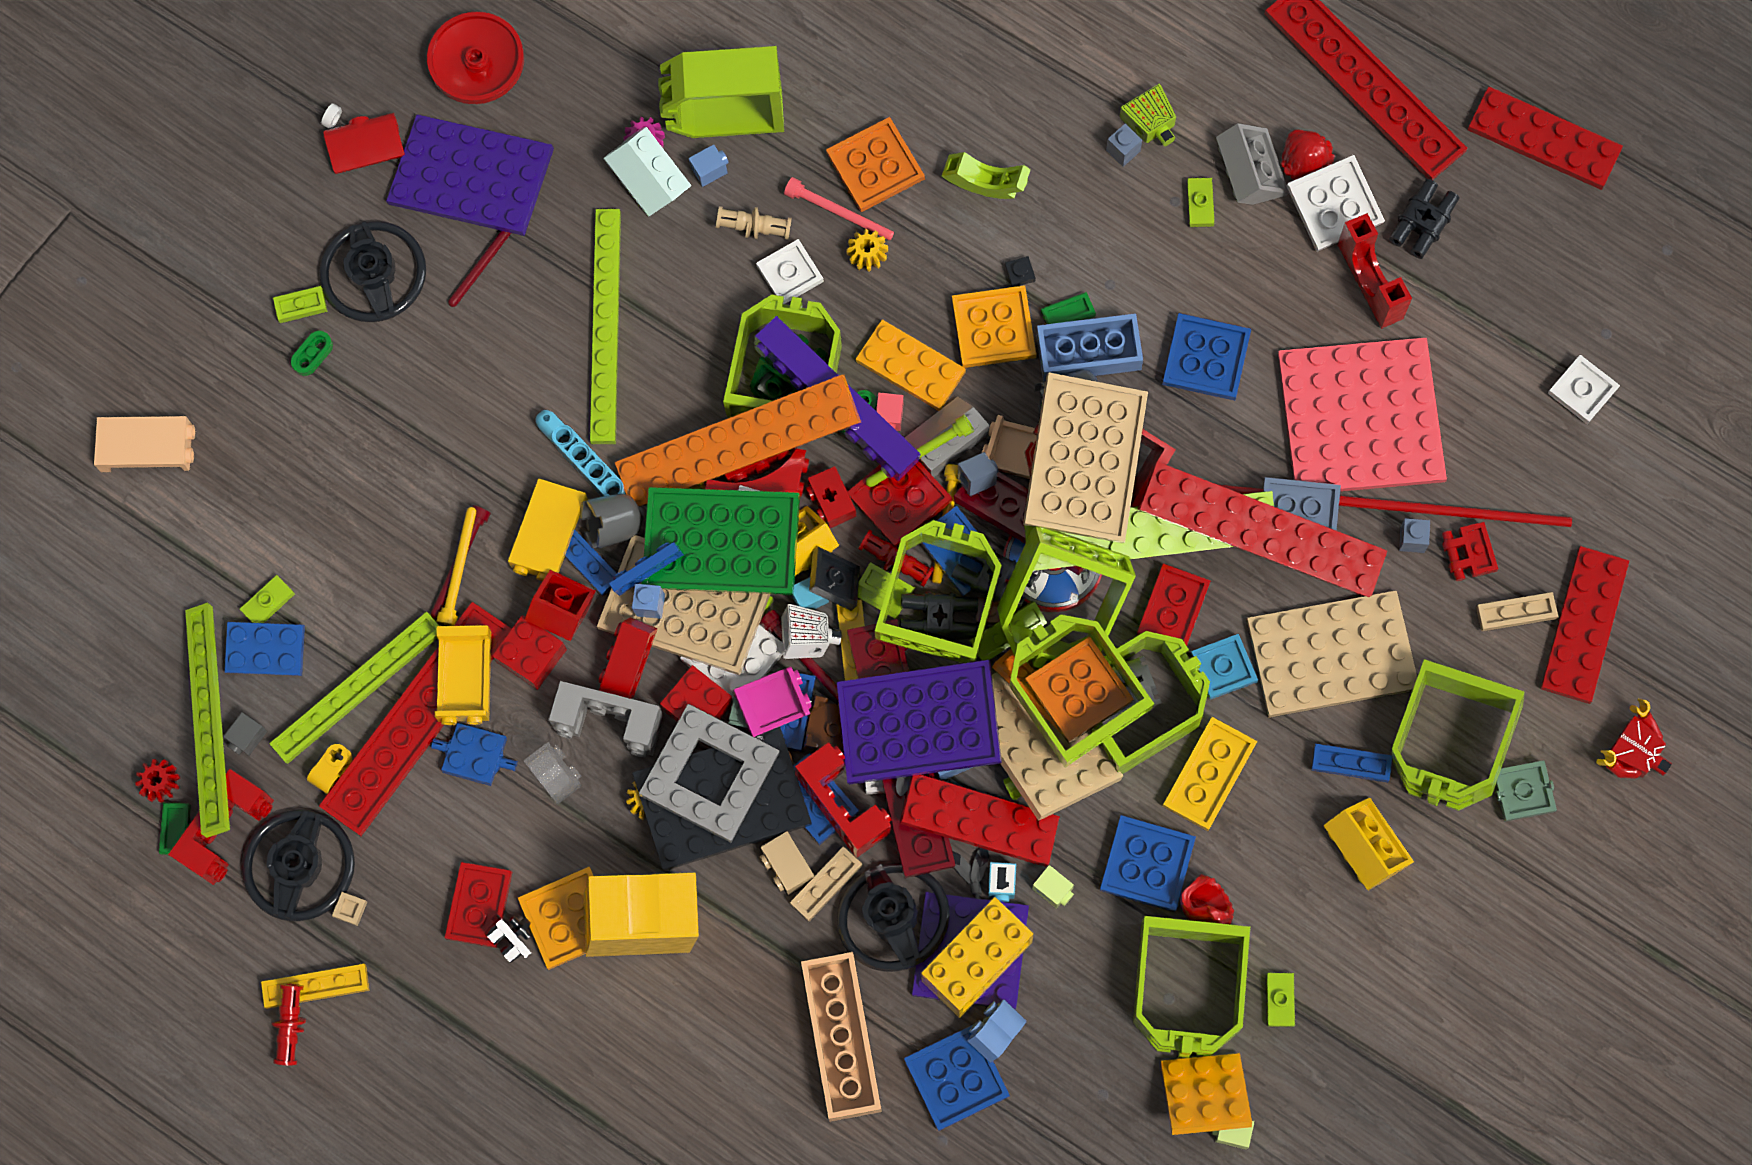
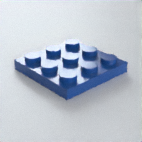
(1206, 356)
(1147, 863)
(955, 1079)

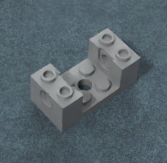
(574, 701)

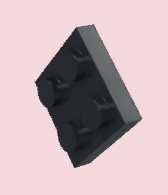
(834, 578)

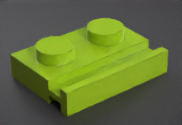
(873, 589)

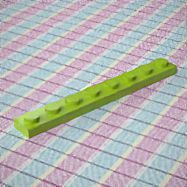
(356, 688)

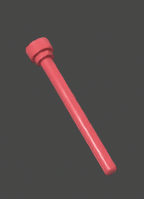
(796, 189)

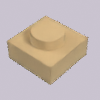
(349, 908)

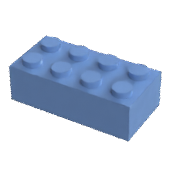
(1093, 345)

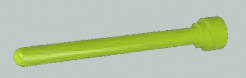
(960, 427)

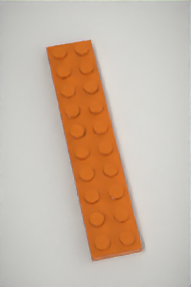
(741, 440)

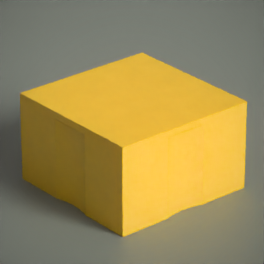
(640, 914)

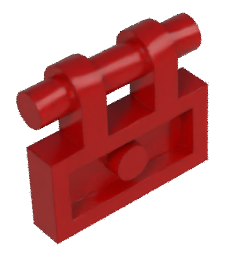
(1477, 548)

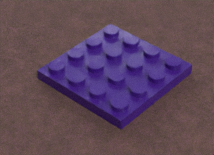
(962, 912)

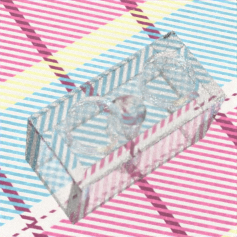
(553, 773)

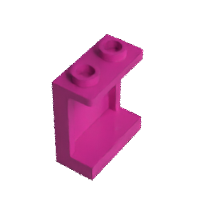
(772, 701)

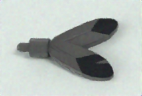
(975, 874)

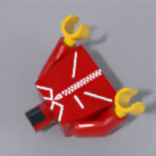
(1637, 747)

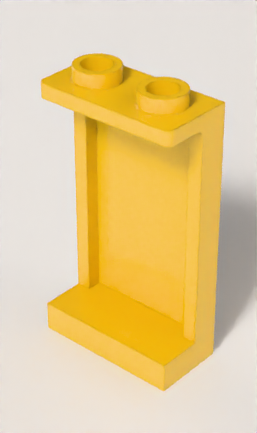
(546, 529)
(463, 674)

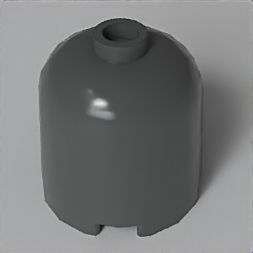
(611, 519)

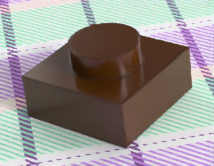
(993, 616)

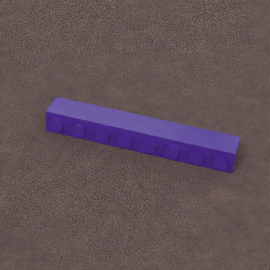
(807, 369)

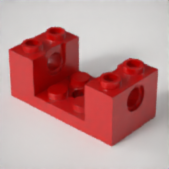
(814, 775)
(191, 848)

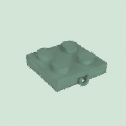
(1525, 791)

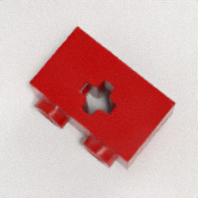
(831, 484)

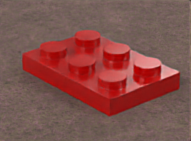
(1174, 603)
(477, 898)

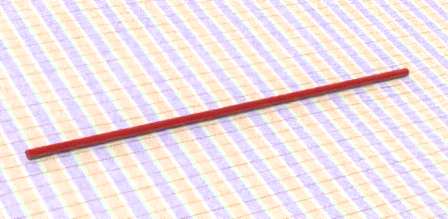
(1438, 509)

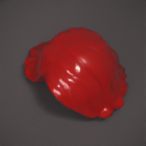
(1305, 153)
(1206, 902)

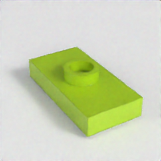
(1200, 202)
(267, 601)
(1280, 1000)

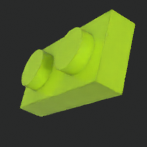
(300, 304)

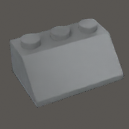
(1251, 164)
(956, 447)

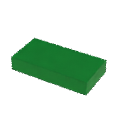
(1069, 310)
(174, 823)

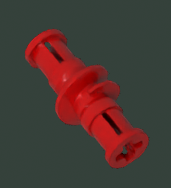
(888, 554)
(288, 1024)

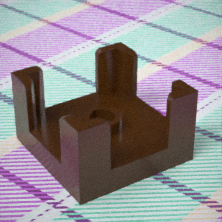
(823, 726)

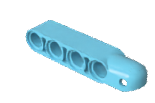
(554, 429)

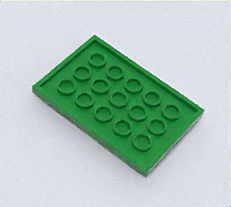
(727, 539)

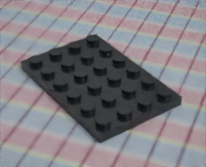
(710, 774)

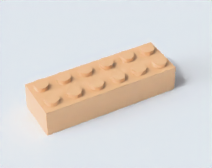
(841, 1037)

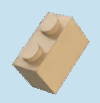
(787, 863)

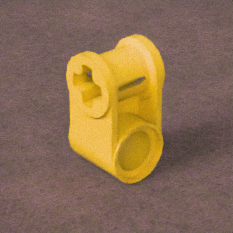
(329, 769)

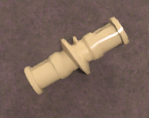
(753, 222)

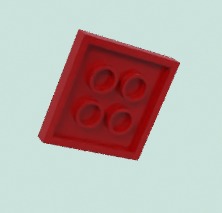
(902, 504)

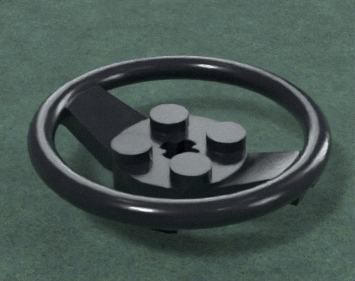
(374, 280)
(291, 881)
(896, 926)

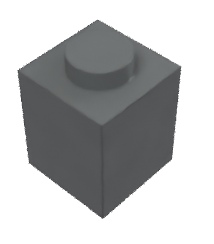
(244, 735)

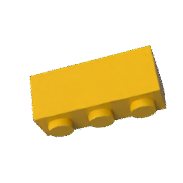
(812, 533)
(1368, 843)

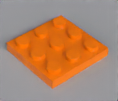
(875, 164)
(1079, 689)

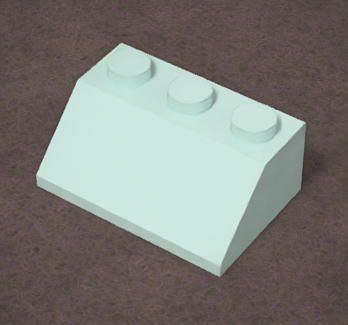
(647, 171)

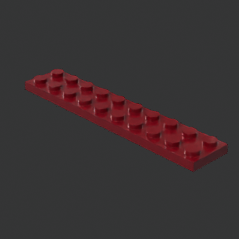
(918, 850)

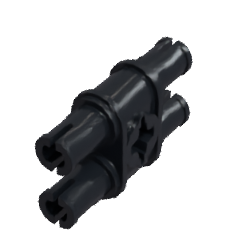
(1414, 212)
(980, 581)
(948, 605)

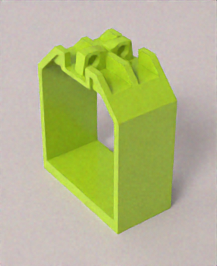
(722, 92)
(808, 319)
(954, 540)
(1074, 552)
(1044, 638)
(1186, 671)
(1471, 687)
(1186, 1041)

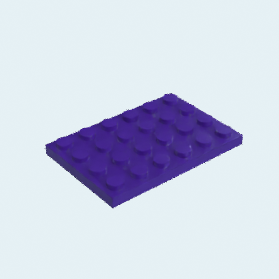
(470, 175)
(919, 722)

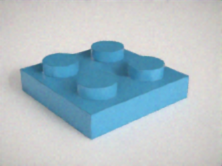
(1225, 666)

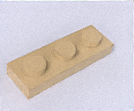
(1517, 611)
(826, 884)

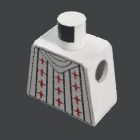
(806, 633)

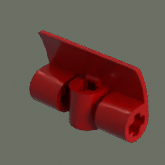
(364, 142)

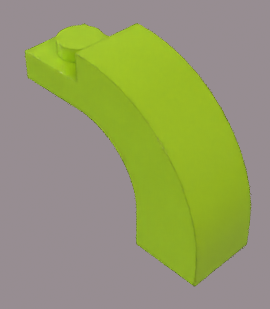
(985, 179)

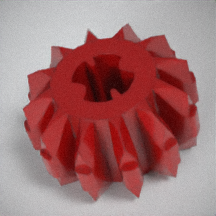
(157, 790)

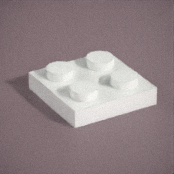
(790, 271)
(1583, 389)

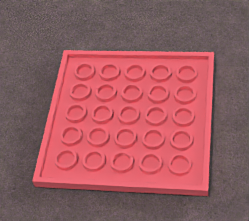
(1362, 414)

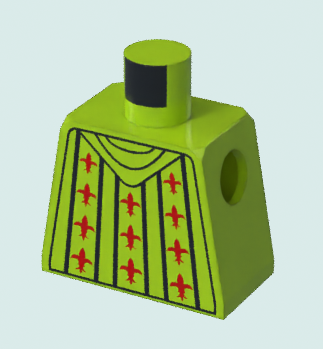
(1150, 116)

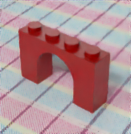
(1386, 299)

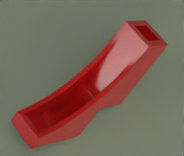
(782, 480)

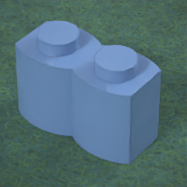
(996, 1030)

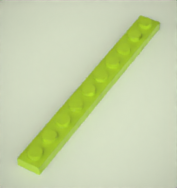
(605, 326)
(207, 721)

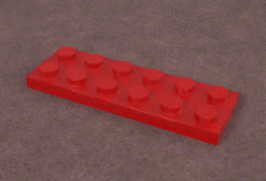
(1545, 138)
(1584, 625)
(978, 820)

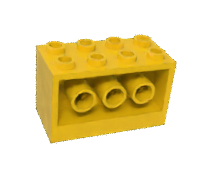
(977, 957)

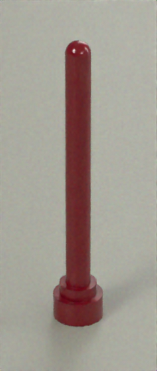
(478, 268)
(481, 517)
(772, 623)

